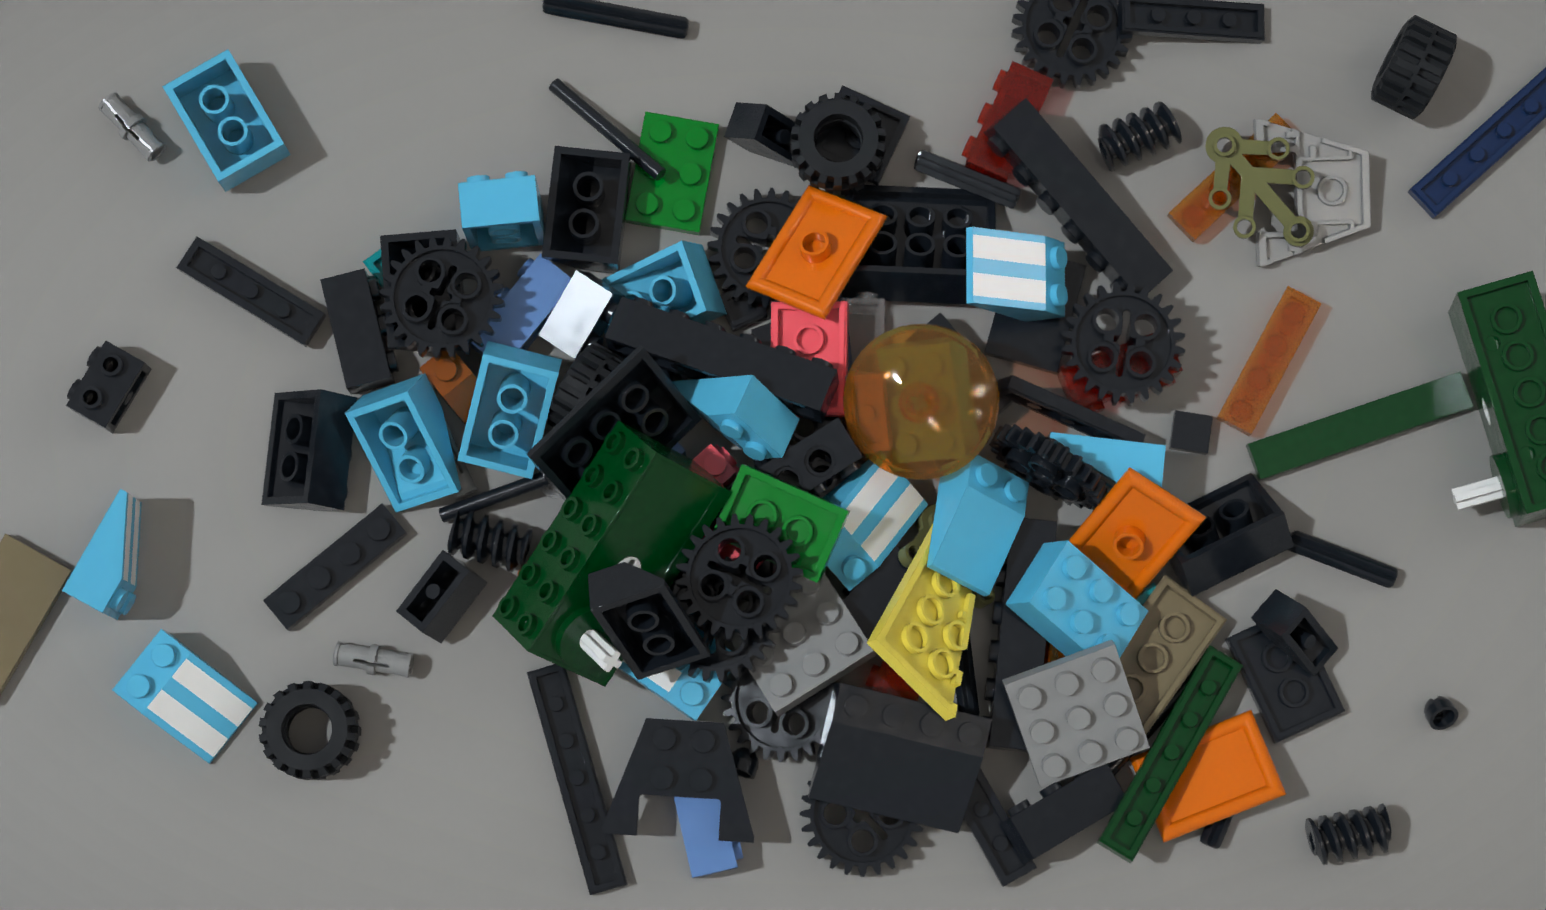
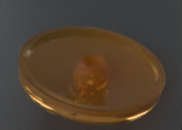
(921, 401)

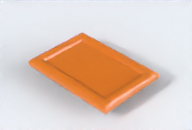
(816, 252)
(1136, 531)
(1223, 778)

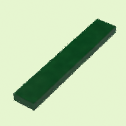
(1359, 426)
(1169, 754)

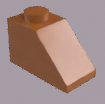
(452, 382)

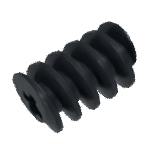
(1137, 133)
(489, 541)
(1349, 833)

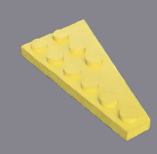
(926, 632)

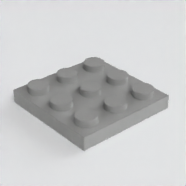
(812, 649)
(1076, 713)

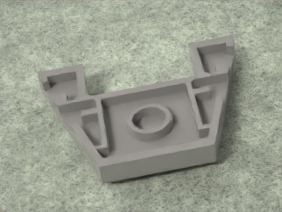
(1333, 204)

